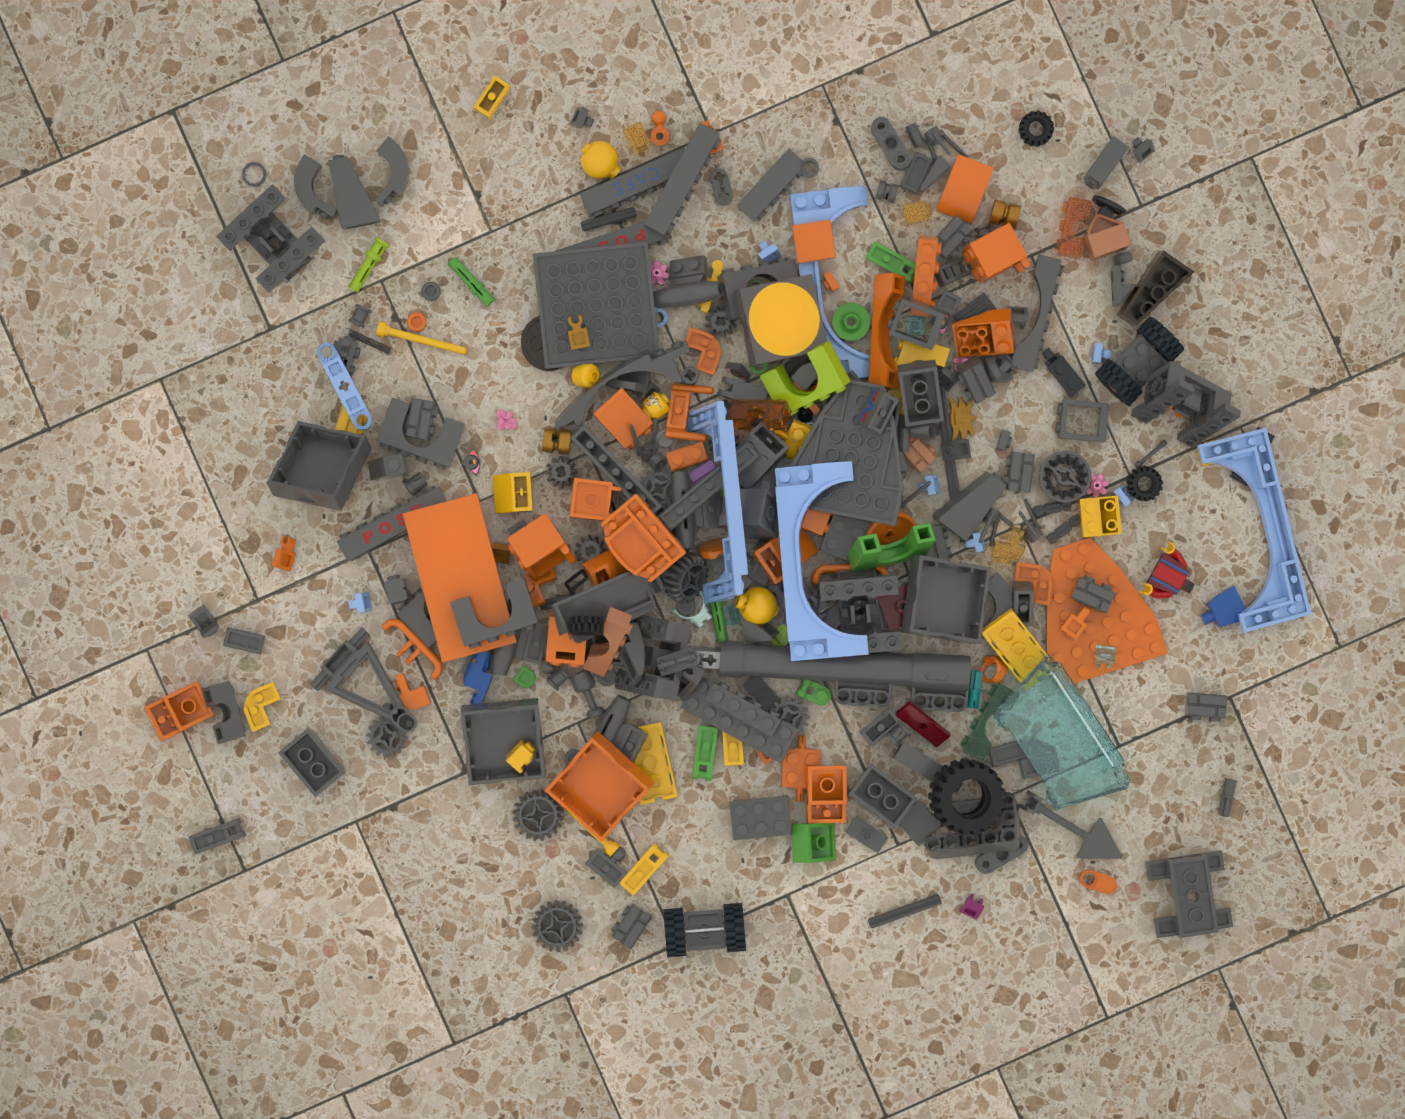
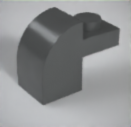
(804, 374)

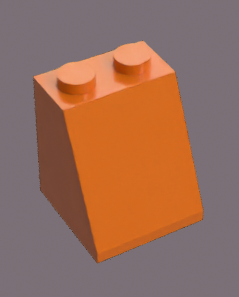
(619, 414)

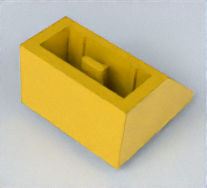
(513, 492)
(1099, 516)

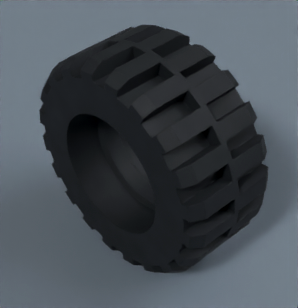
(988, 807)

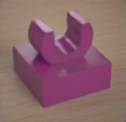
(971, 907)

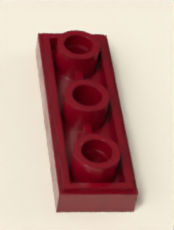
(922, 724)

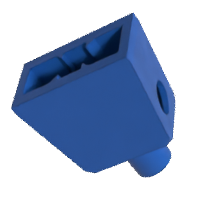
(1224, 608)

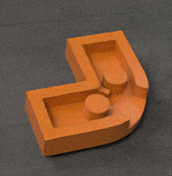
(709, 349)
(1040, 578)
(534, 586)

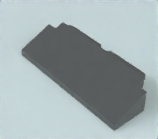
(622, 592)

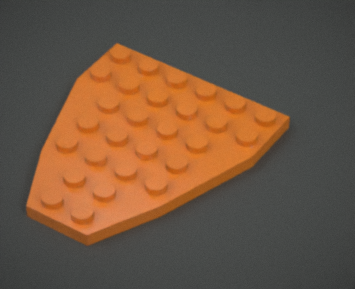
(1126, 625)

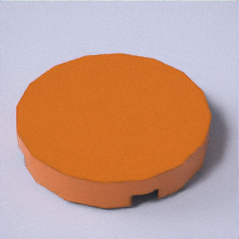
(711, 549)

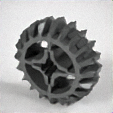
(686, 578)
(522, 818)
(572, 920)

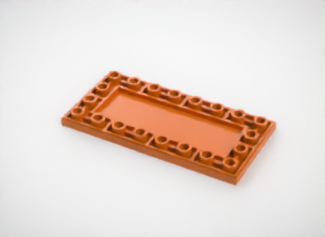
(455, 563)

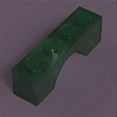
(977, 741)

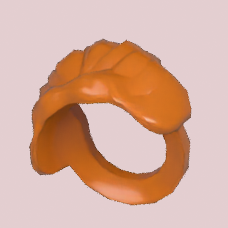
(1001, 668)

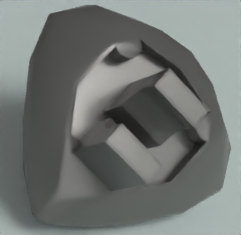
(997, 369)

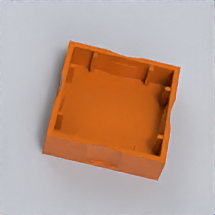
(599, 786)

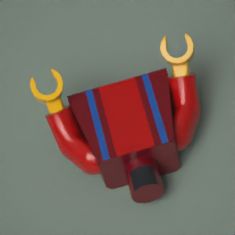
(1168, 575)

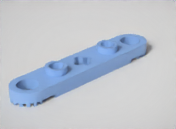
(350, 399)

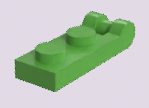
(891, 261)
(705, 752)

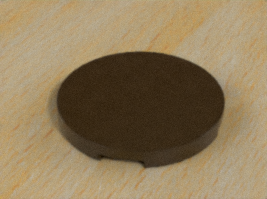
(532, 345)

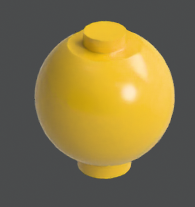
(599, 160)
(757, 605)

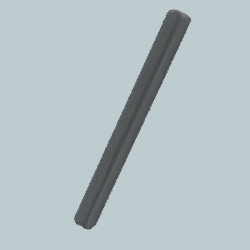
(945, 432)

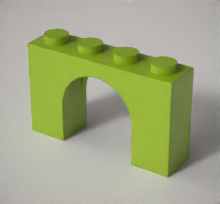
(830, 378)

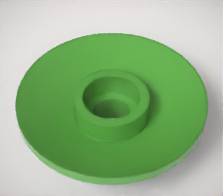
(855, 312)

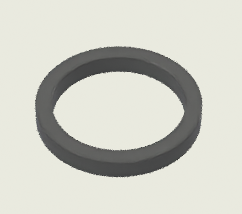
(264, 174)

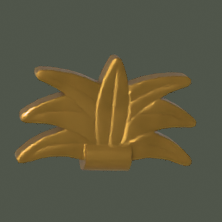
(960, 418)

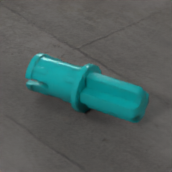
(974, 689)

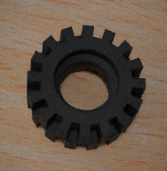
(1044, 120)
(1133, 483)
(586, 625)

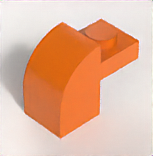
(411, 698)

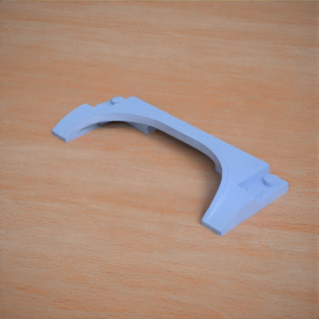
(821, 206)
(712, 421)
(1284, 589)
(807, 633)

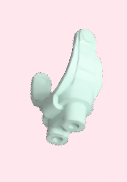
(700, 617)

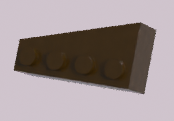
(1154, 286)

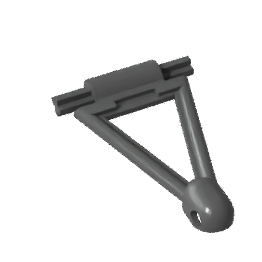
(345, 662)

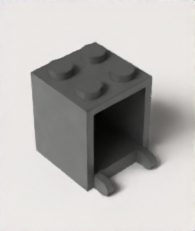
(758, 513)

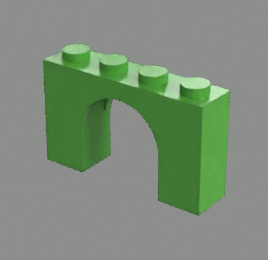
(868, 553)

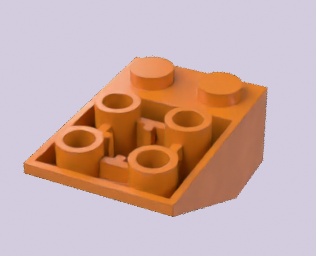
(985, 334)
(769, 555)
(603, 568)

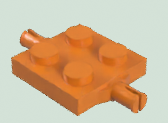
(795, 767)

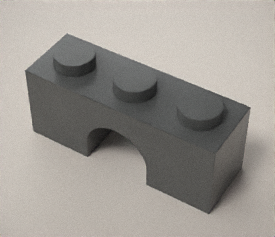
(223, 697)

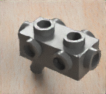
(348, 350)

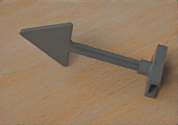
(1097, 843)

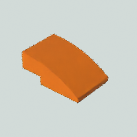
(964, 188)
(178, 711)
(826, 794)

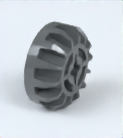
(1079, 486)

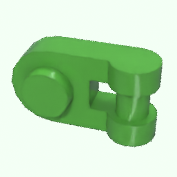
(820, 694)

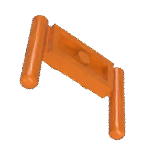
(679, 411)

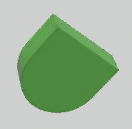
(525, 677)

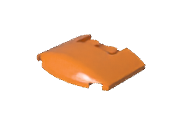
(641, 539)

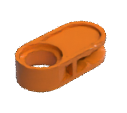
(1102, 882)

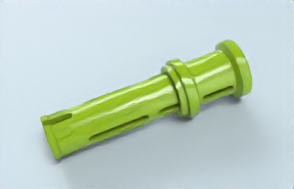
(372, 256)

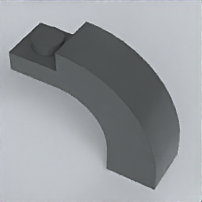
(400, 171)
(303, 181)
(1001, 596)

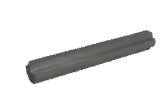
(904, 911)

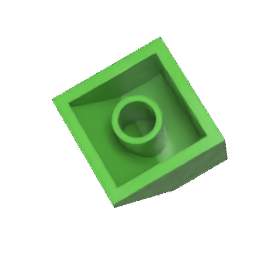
(813, 842)

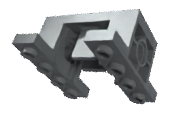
(258, 226)
(1187, 394)
(863, 588)
(673, 638)
(1187, 875)

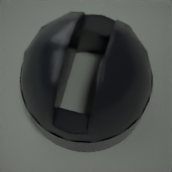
(808, 415)

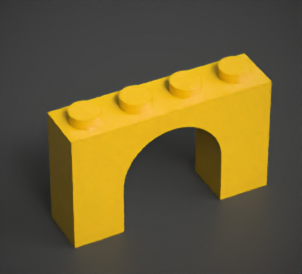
(912, 352)

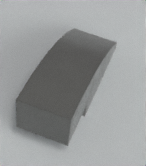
(633, 654)

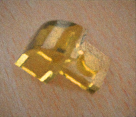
(1009, 551)

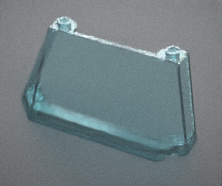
(1061, 737)

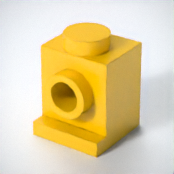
(520, 755)

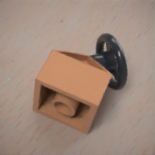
(1105, 234)

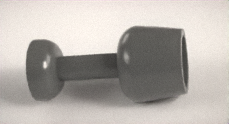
(583, 683)

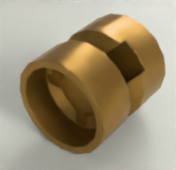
(1005, 213)
(563, 442)

